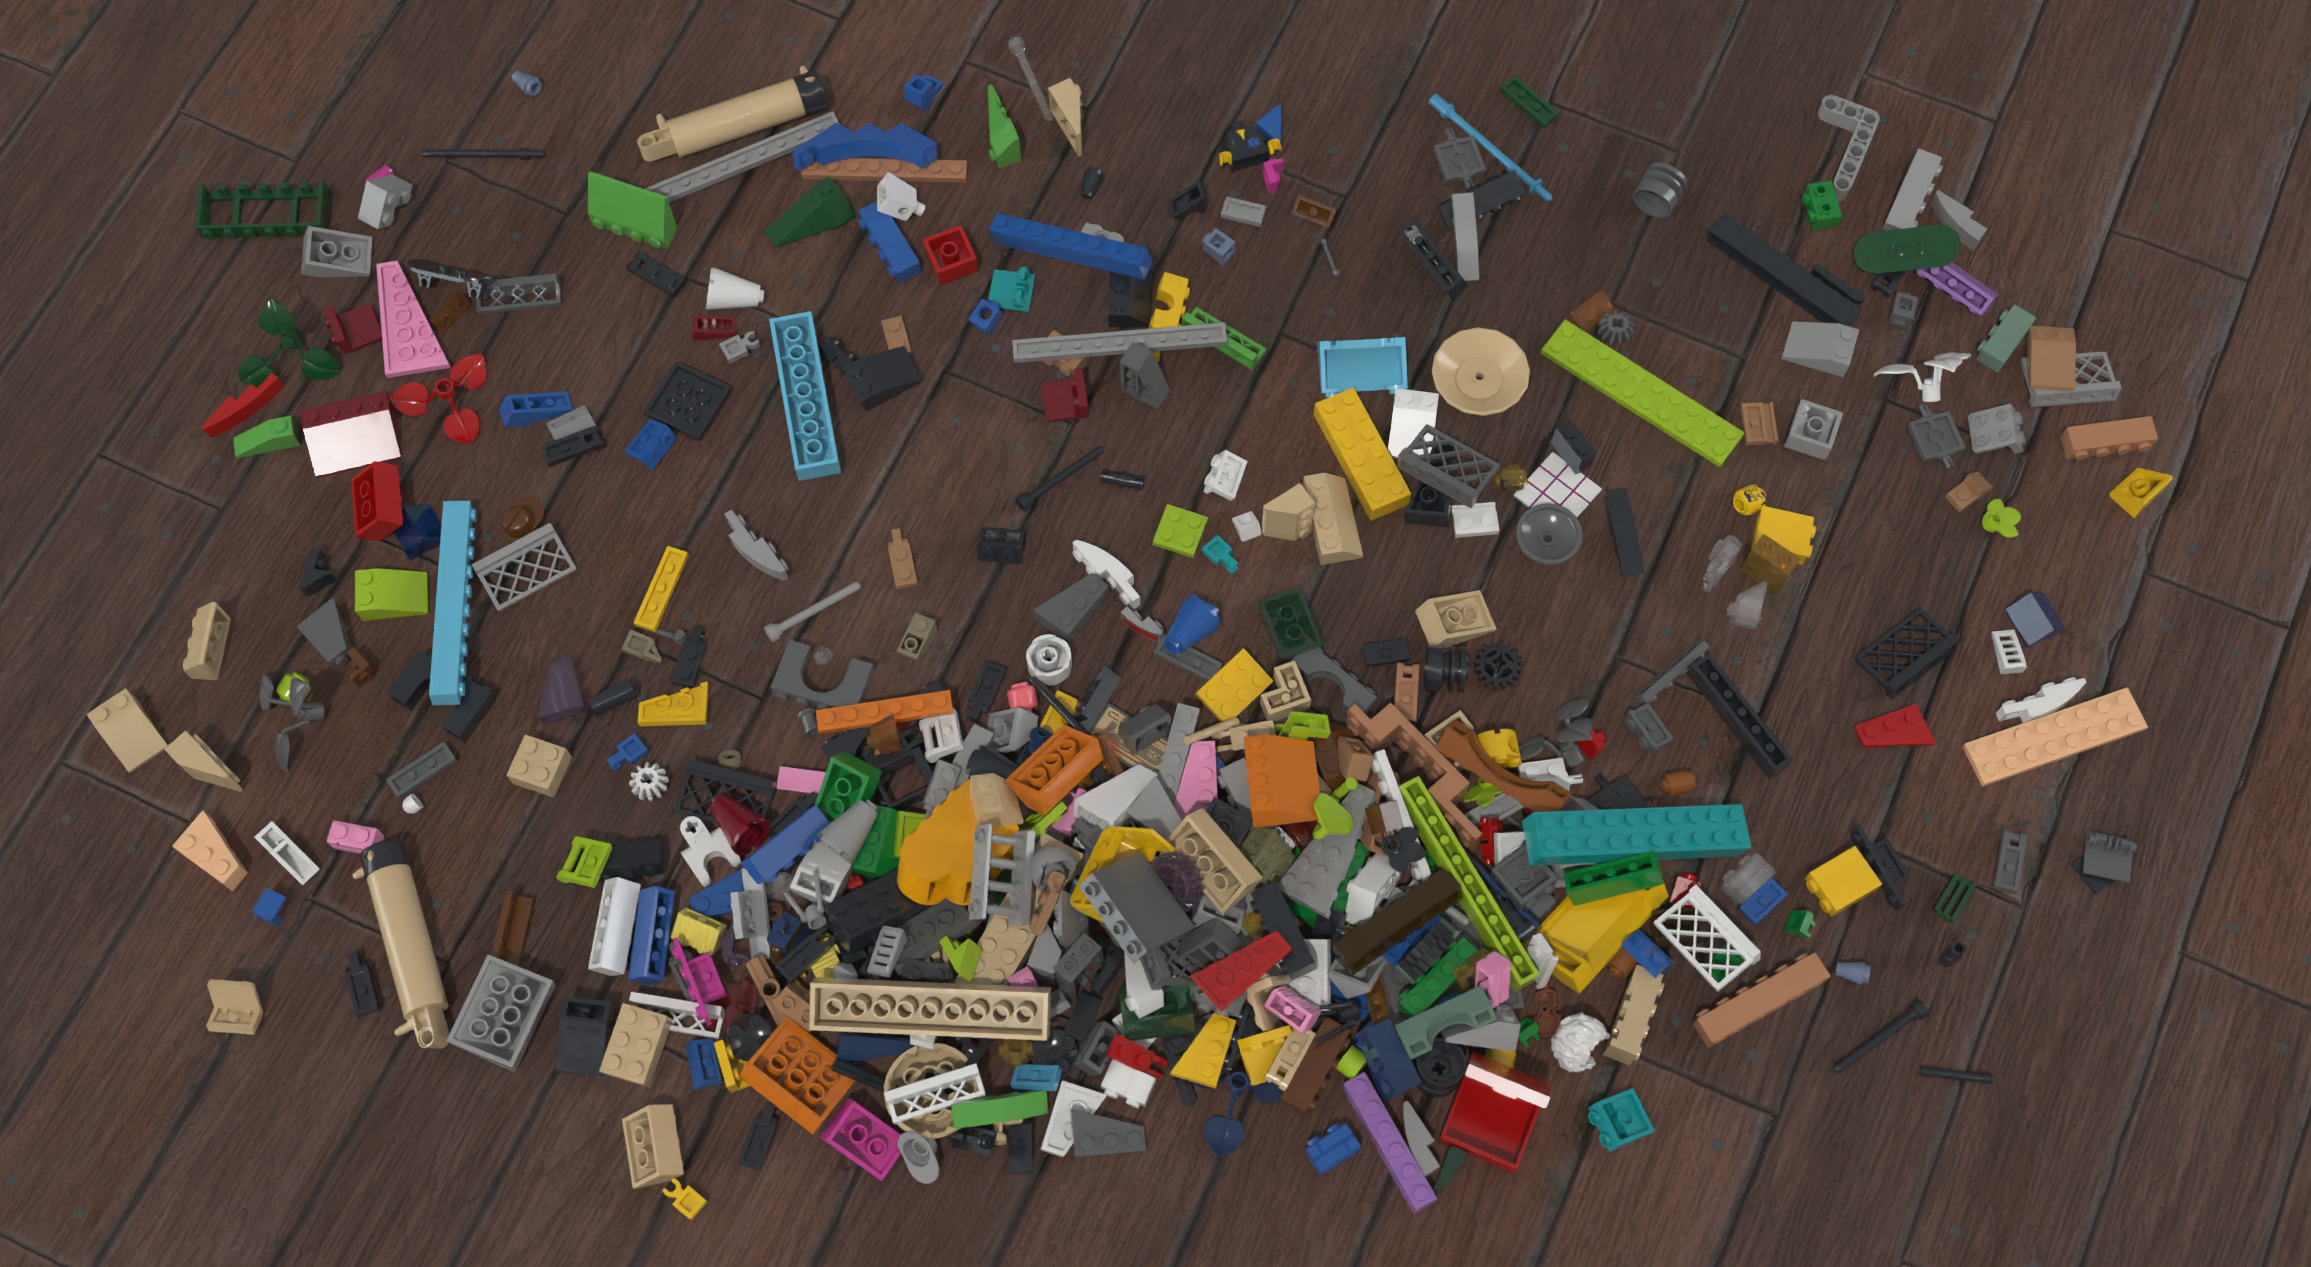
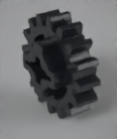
(1506, 666)

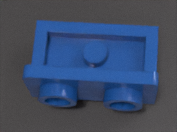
(1647, 953)

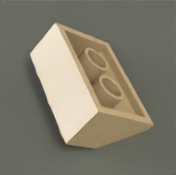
(1289, 515)
(207, 642)
(652, 1145)

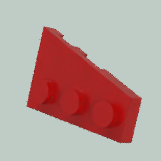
(1898, 728)

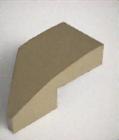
(641, 647)

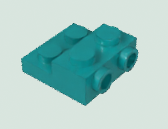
(1620, 1120)

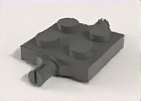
(1459, 159)
(1936, 436)

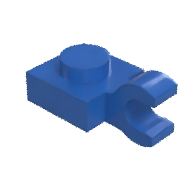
(629, 750)

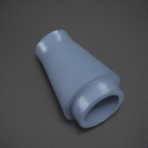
(529, 84)
(1854, 971)

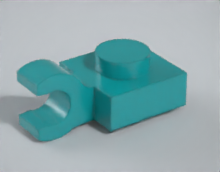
(1219, 551)

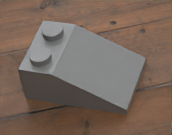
(335, 253)
(1821, 346)
(1497, 1035)

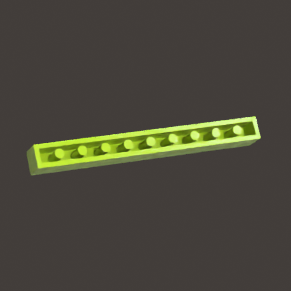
(1476, 900)

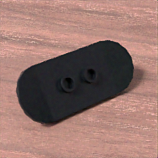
(430, 270)

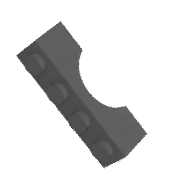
(1316, 665)

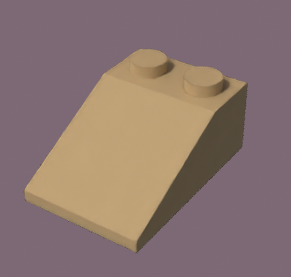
(1066, 109)
(1455, 618)
(127, 730)

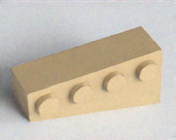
(1633, 1016)

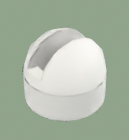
(412, 804)

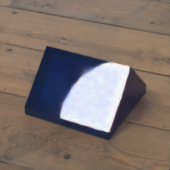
(419, 530)

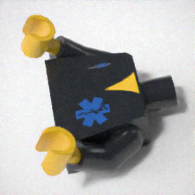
(1246, 147)

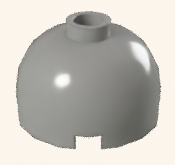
(1047, 859)

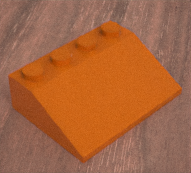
(1281, 779)
(797, 1075)

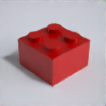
(950, 255)

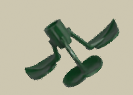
(276, 319)

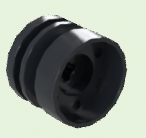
(1445, 668)
(1445, 1058)

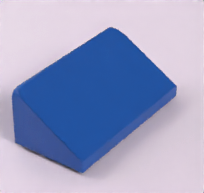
(703, 1063)

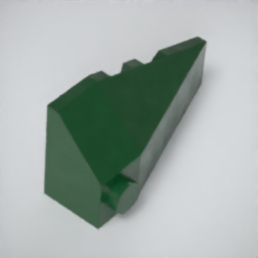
(816, 211)

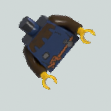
(787, 934)

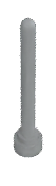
(775, 630)

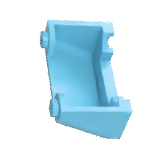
(1362, 365)

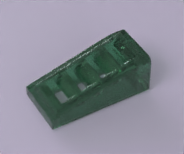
(1452, 1162)

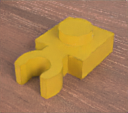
(686, 1201)

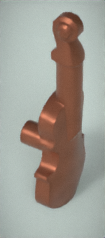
(1547, 1017)

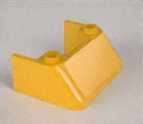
(1111, 847)

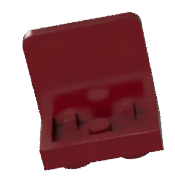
(353, 328)

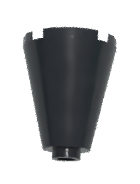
(989, 761)

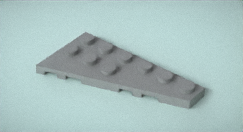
(1325, 862)

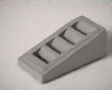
(888, 937)

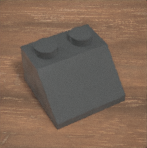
(1145, 728)

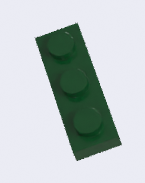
(1529, 101)

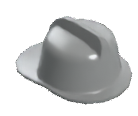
(919, 1156)

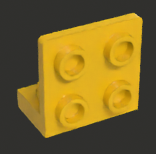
(1260, 1052)
(730, 1067)

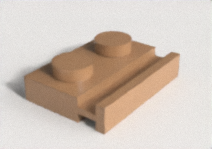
(1758, 423)

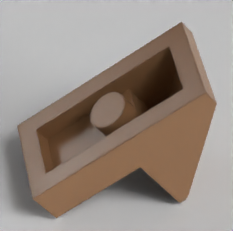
(1968, 491)

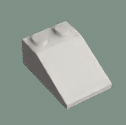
(1409, 416)

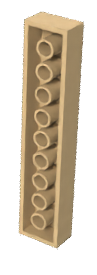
(930, 1008)

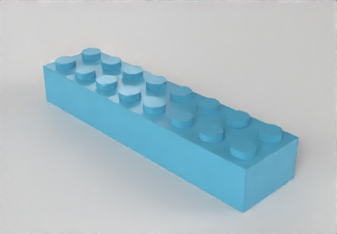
(805, 396)

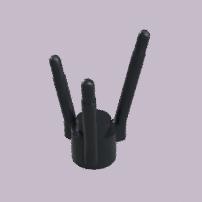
(1345, 1012)

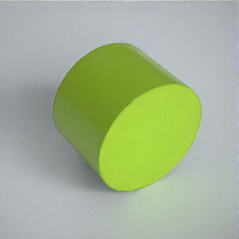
(1352, 1063)

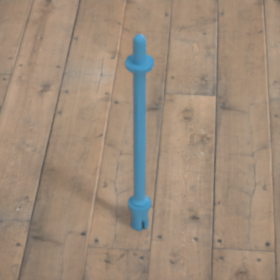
(1448, 111)

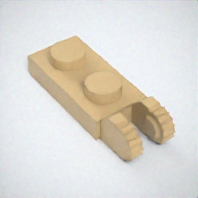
(1237, 734)

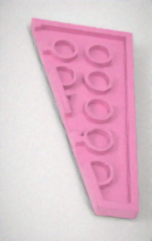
(406, 334)
(1198, 780)

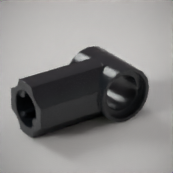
(1522, 927)

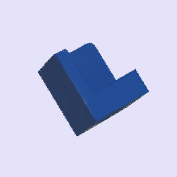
(269, 907)

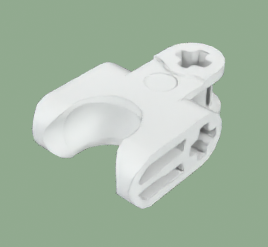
(704, 847)

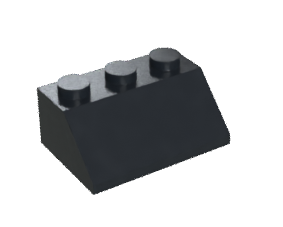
(1129, 300)

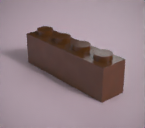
(1314, 1068)

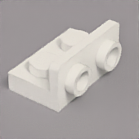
(1225, 474)

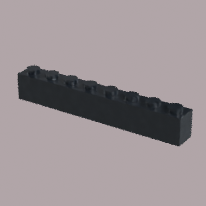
(1781, 273)

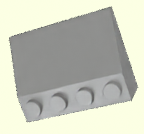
(501, 1013)

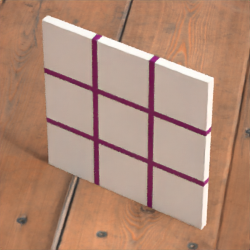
(1558, 484)

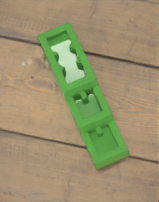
(999, 1109)

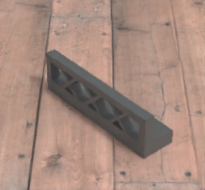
(521, 286)

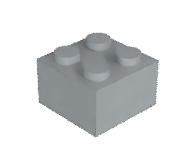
(1813, 429)

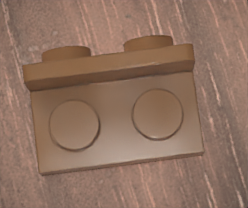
(795, 1003)

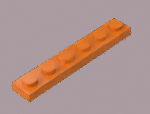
(869, 713)

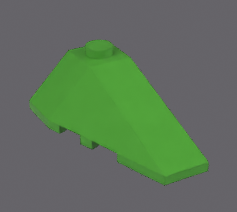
(1003, 136)

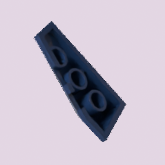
(867, 1046)

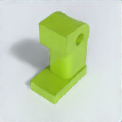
(1306, 725)

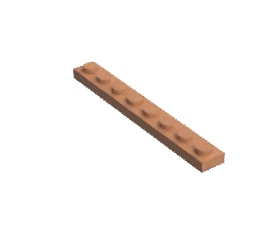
(875, 170)

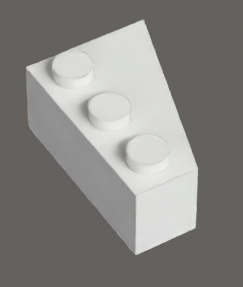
(1369, 889)

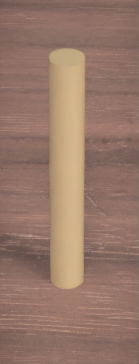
(1210, 731)

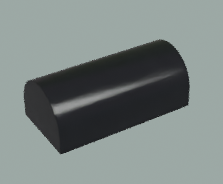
(612, 698)

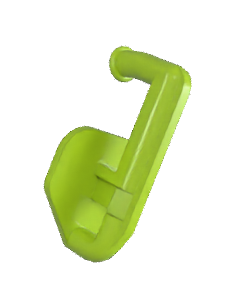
(1331, 815)

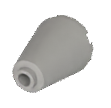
(850, 830)

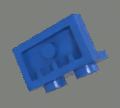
(651, 443)

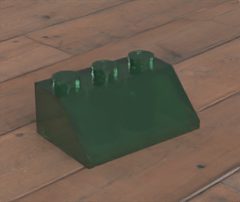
(1170, 1020)

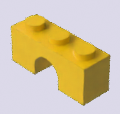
(1173, 292)

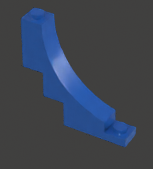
(868, 141)

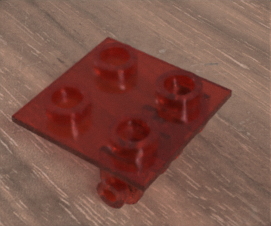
(739, 1000)

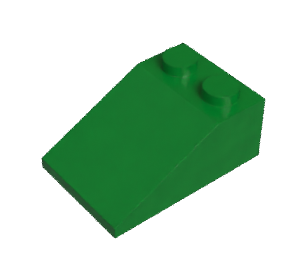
(845, 784)

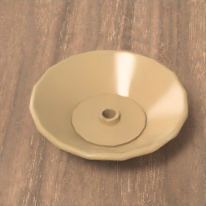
(1485, 355)

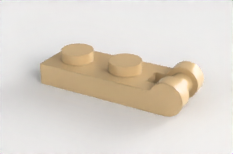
(1289, 1057)

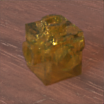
(1015, 1059)

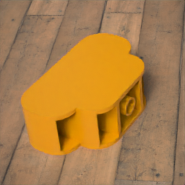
(940, 853)

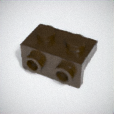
(1671, 924)

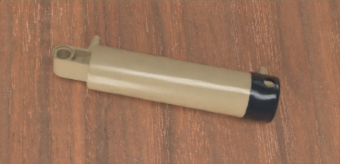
(735, 117)
(406, 941)

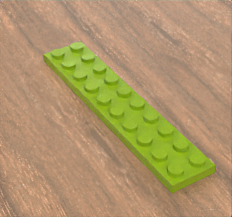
(1642, 393)

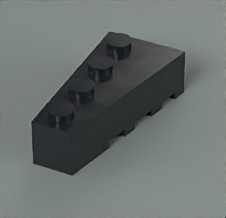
(1487, 197)

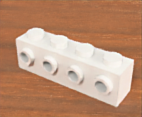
(614, 926)

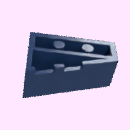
(1388, 1061)

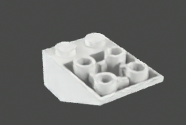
(832, 874)

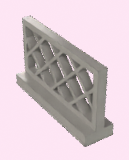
(2084, 393)
(515, 551)

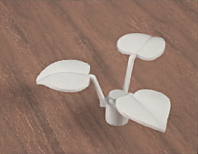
(1931, 386)

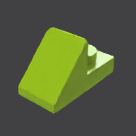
(962, 956)

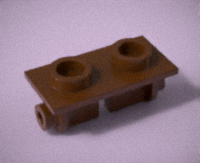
(452, 310)

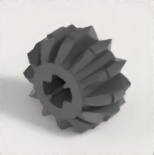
(1616, 328)

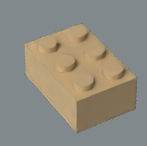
(636, 1045)

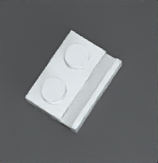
(1475, 521)
(1542, 958)

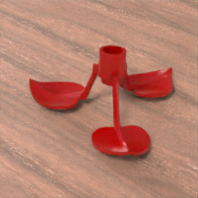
(460, 426)

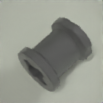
(808, 721)

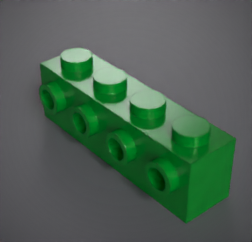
(1613, 878)
(1437, 982)

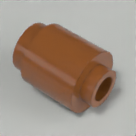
(1677, 782)
(1621, 964)

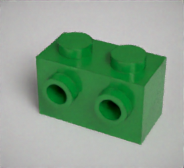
(1821, 205)

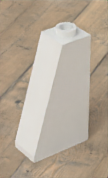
(1110, 801)

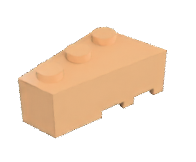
(210, 851)

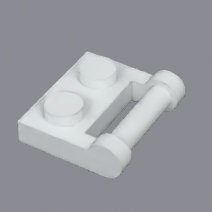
(947, 733)

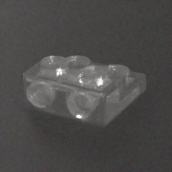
(1721, 558)

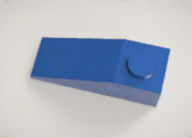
(533, 408)

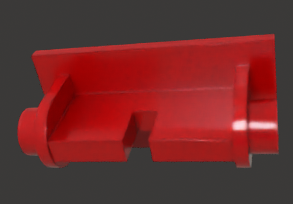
(1488, 828)

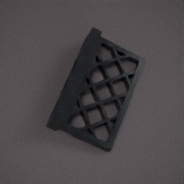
(1923, 662)
(724, 776)

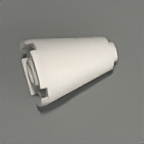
(731, 291)

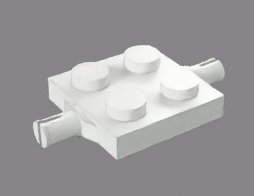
(1549, 770)

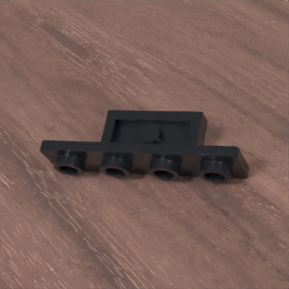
(1096, 697)
(1884, 863)
(1246, 1029)

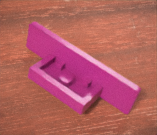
(703, 979)

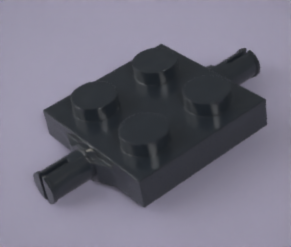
(1616, 795)

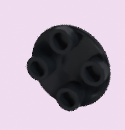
(747, 1035)
(1057, 1050)

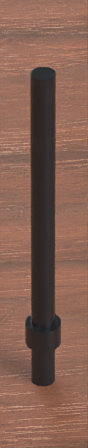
(522, 153)

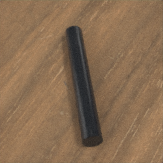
(1955, 1074)

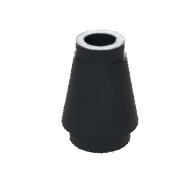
(1091, 181)

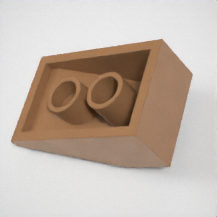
(2051, 358)

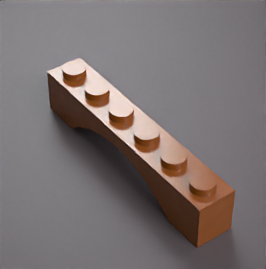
(1463, 746)

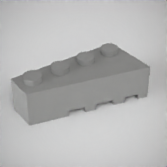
(1913, 191)

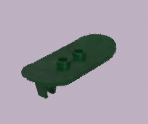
(1907, 249)

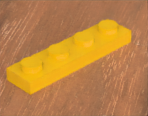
(661, 589)

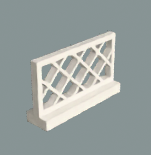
(1718, 921)

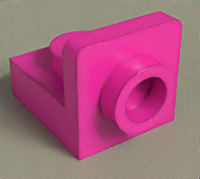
(1271, 174)

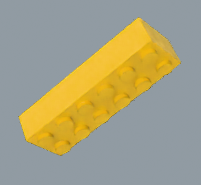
(1362, 454)

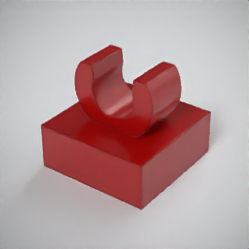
(1593, 747)

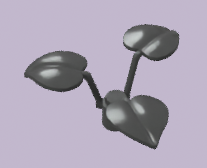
(302, 710)
(1576, 731)

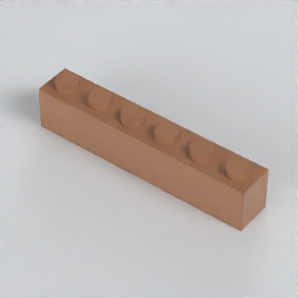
(1761, 999)

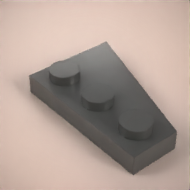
(1104, 1136)

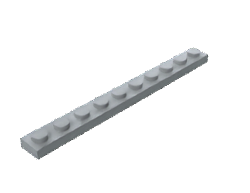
(742, 159)
(1118, 342)

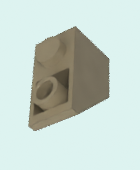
(918, 637)

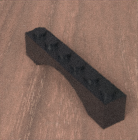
(855, 740)

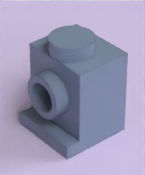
(1218, 246)

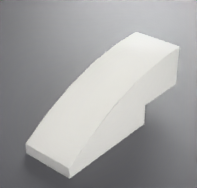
(287, 853)

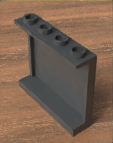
(1136, 906)

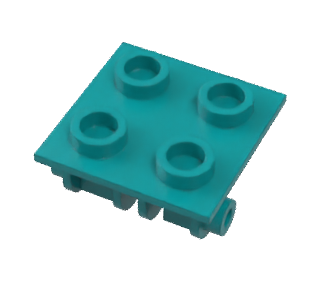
(1012, 289)

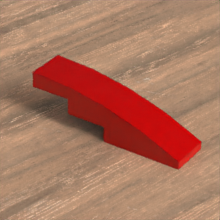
(236, 411)

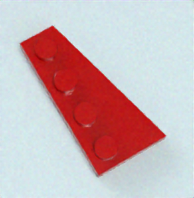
(1235, 974)

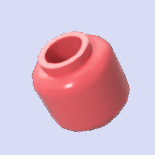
(1022, 696)

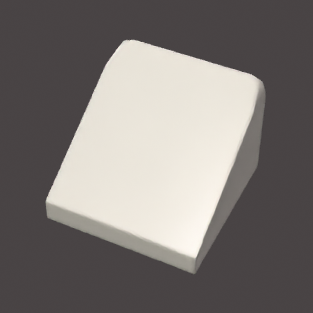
(1247, 526)

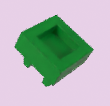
(1799, 923)
(1527, 1029)

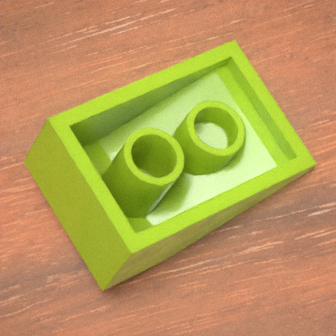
(390, 593)

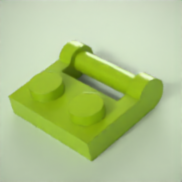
(590, 865)

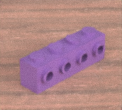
(1961, 287)

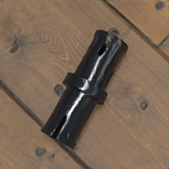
(1122, 479)
(1952, 954)

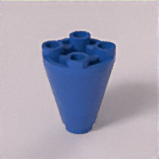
(1192, 624)

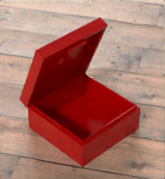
(1494, 1112)

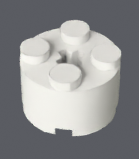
(1052, 648)

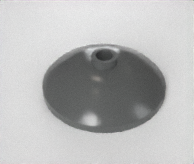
(1553, 523)

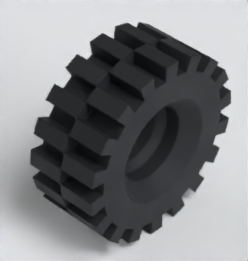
(1426, 951)

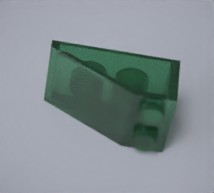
(1289, 623)

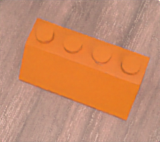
(1055, 769)

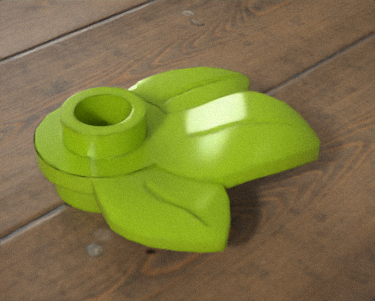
(2001, 519)
(1482, 793)

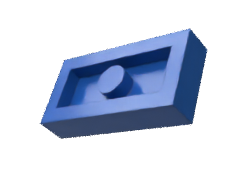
(1763, 901)

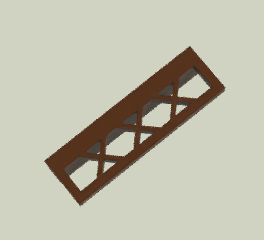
(513, 928)

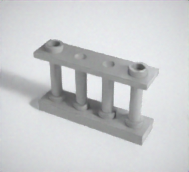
(1021, 881)

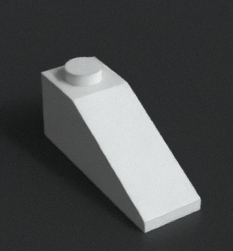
(1139, 993)

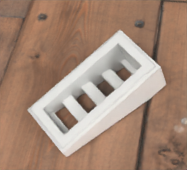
(2005, 667)

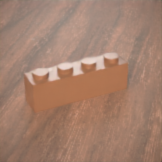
(2109, 438)

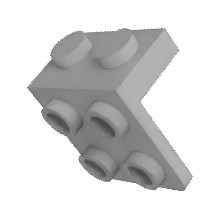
(1996, 429)

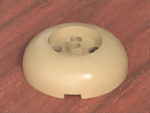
(912, 1068)

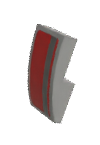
(1148, 628)

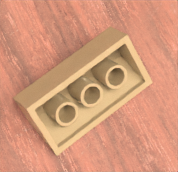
(1333, 519)
(1223, 866)

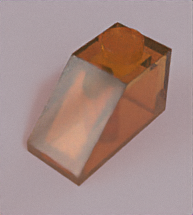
(884, 736)

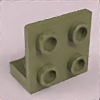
(1267, 854)

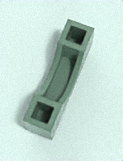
(1469, 1009)

